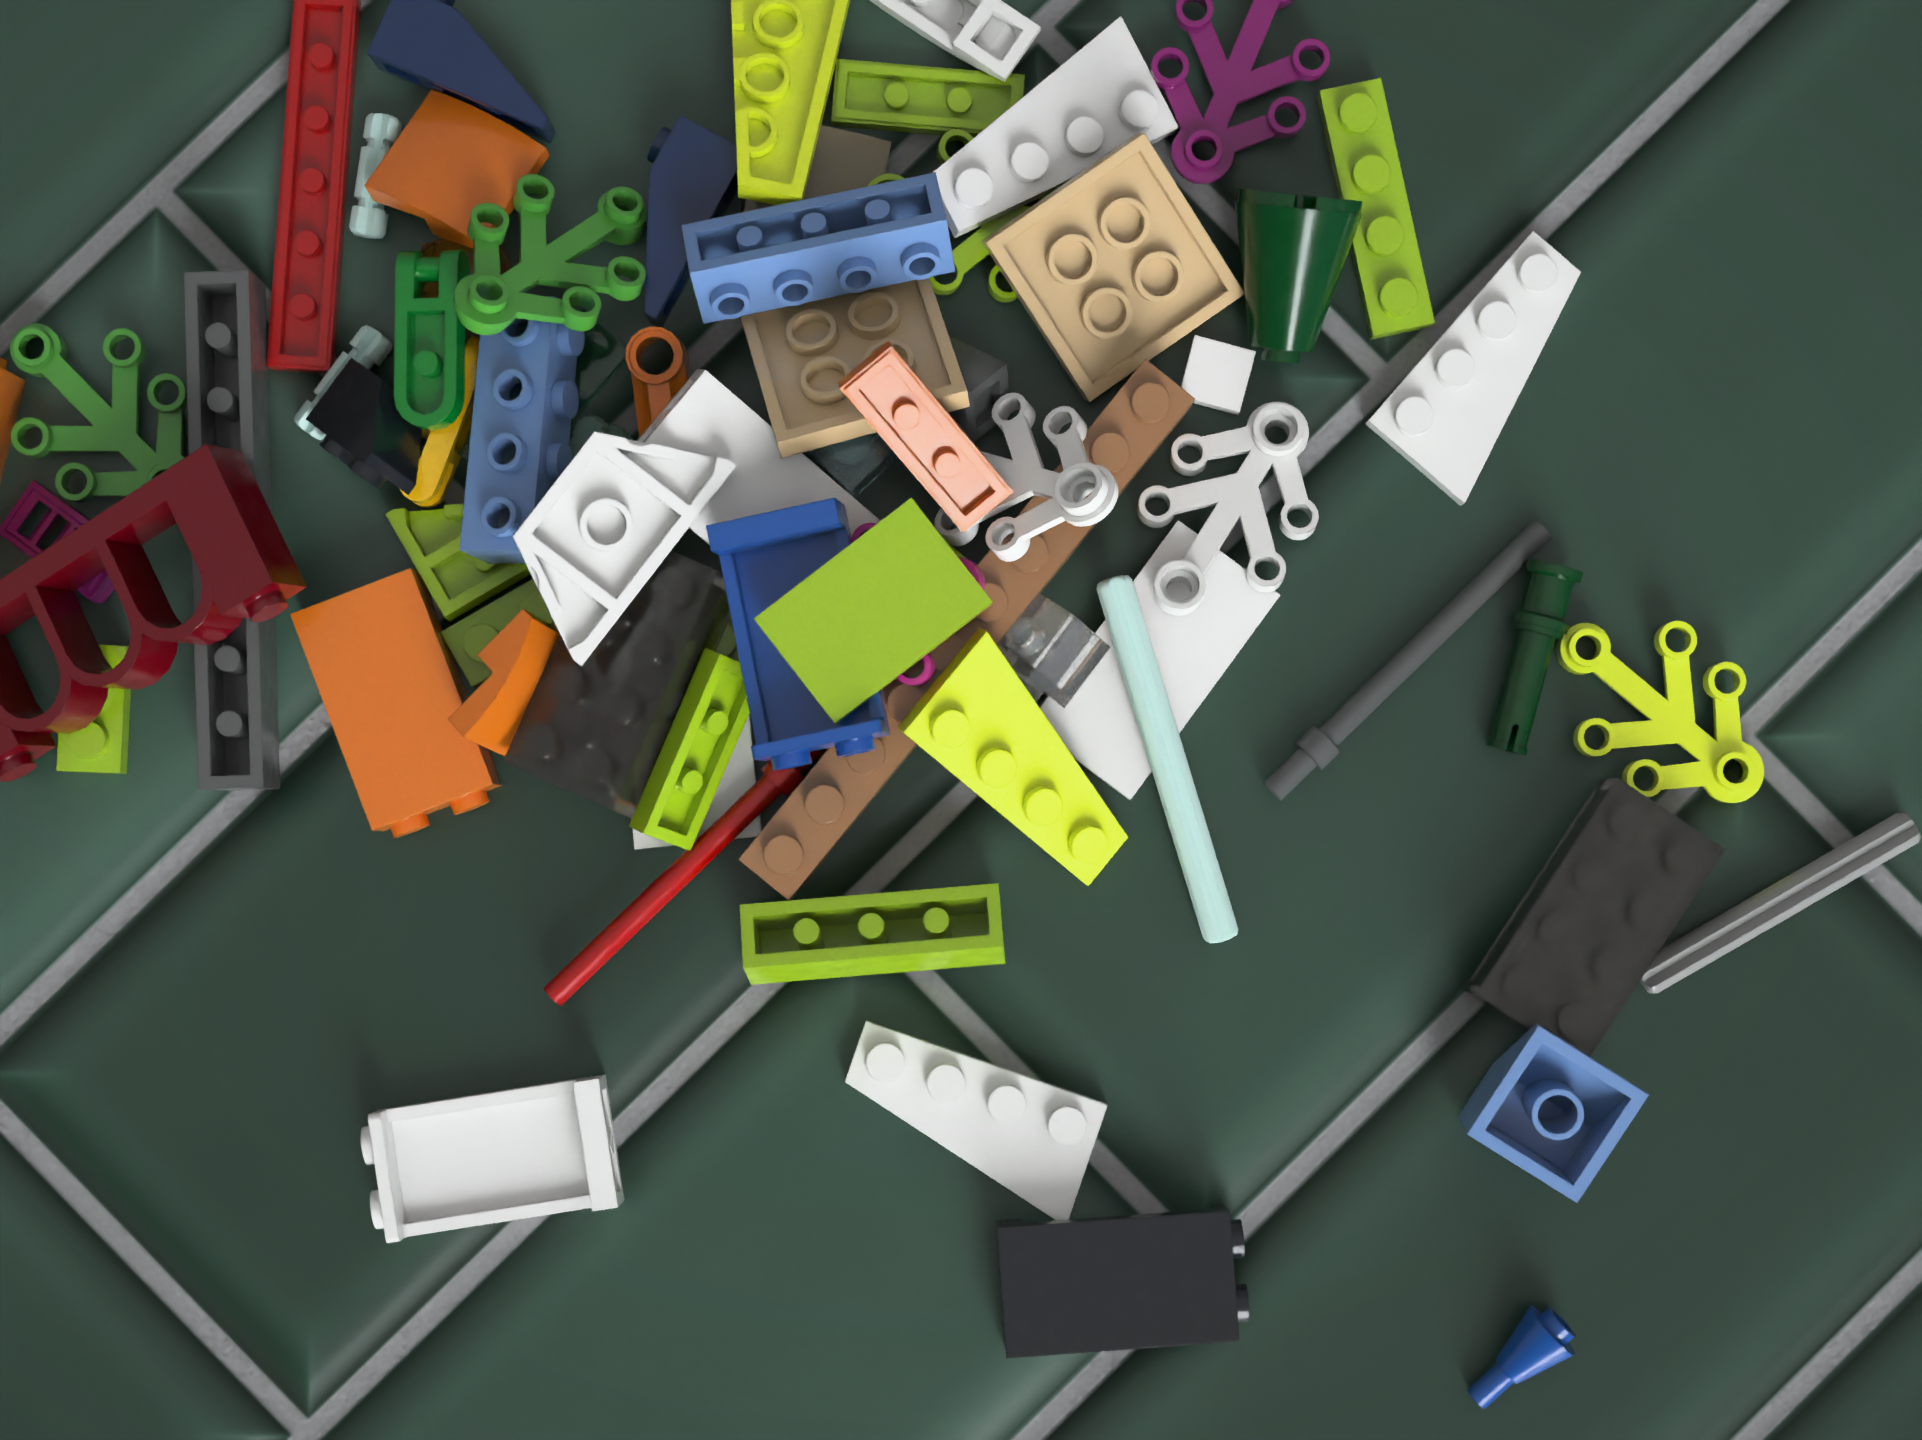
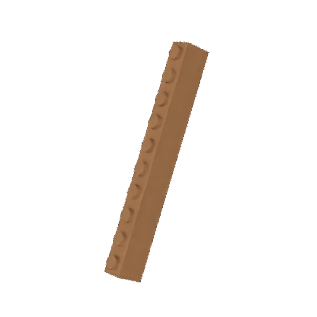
(843, 787)

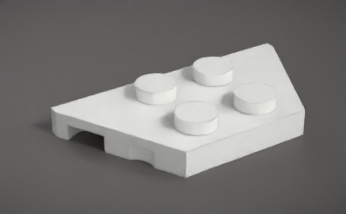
(610, 529)

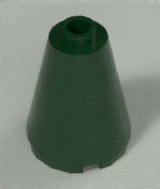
(1291, 265)

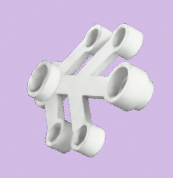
(1029, 478)
(1234, 498)

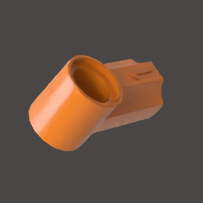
(655, 391)

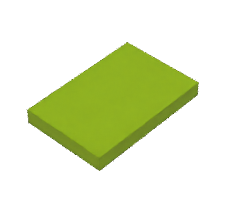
(873, 611)

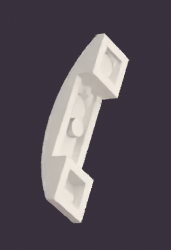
(976, 31)

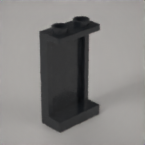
(1120, 1282)

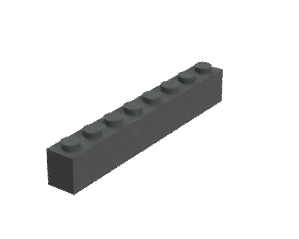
(232, 411)

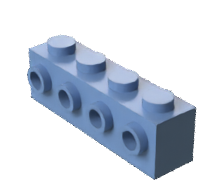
(818, 248)
(517, 431)

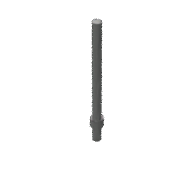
(1320, 745)

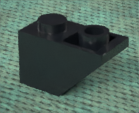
(367, 428)

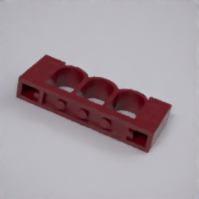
(242, 573)

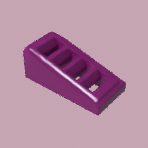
(95, 589)

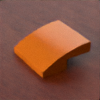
(452, 162)
(498, 704)

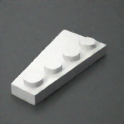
(1055, 131)
(1469, 380)

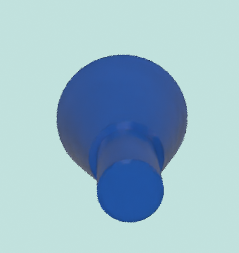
(1533, 1347)

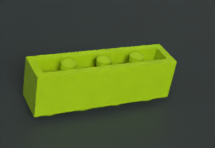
(872, 934)

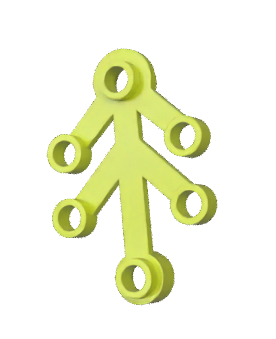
(1670, 717)

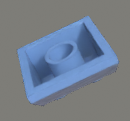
(1552, 1110)

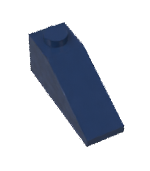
(442, 52)
(688, 183)

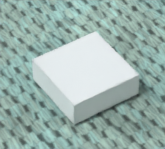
(1217, 374)

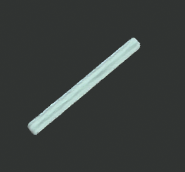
(1167, 758)

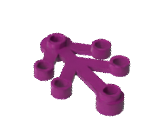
(1231, 85)

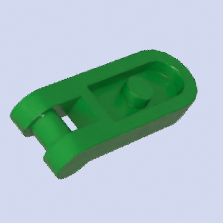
(429, 339)

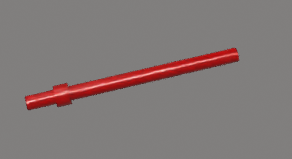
(675, 878)

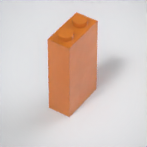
(389, 702)

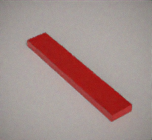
(313, 185)

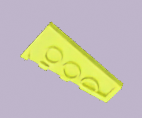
(781, 90)
(1006, 751)

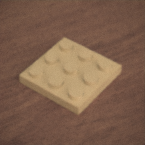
(1113, 266)
(814, 345)

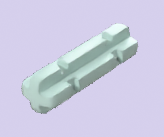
(369, 217)
(367, 349)

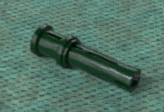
(1539, 626)

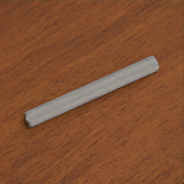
(1780, 901)

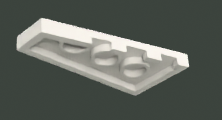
(994, 1118)

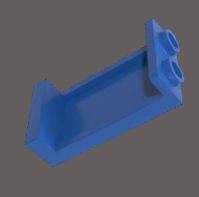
(759, 564)

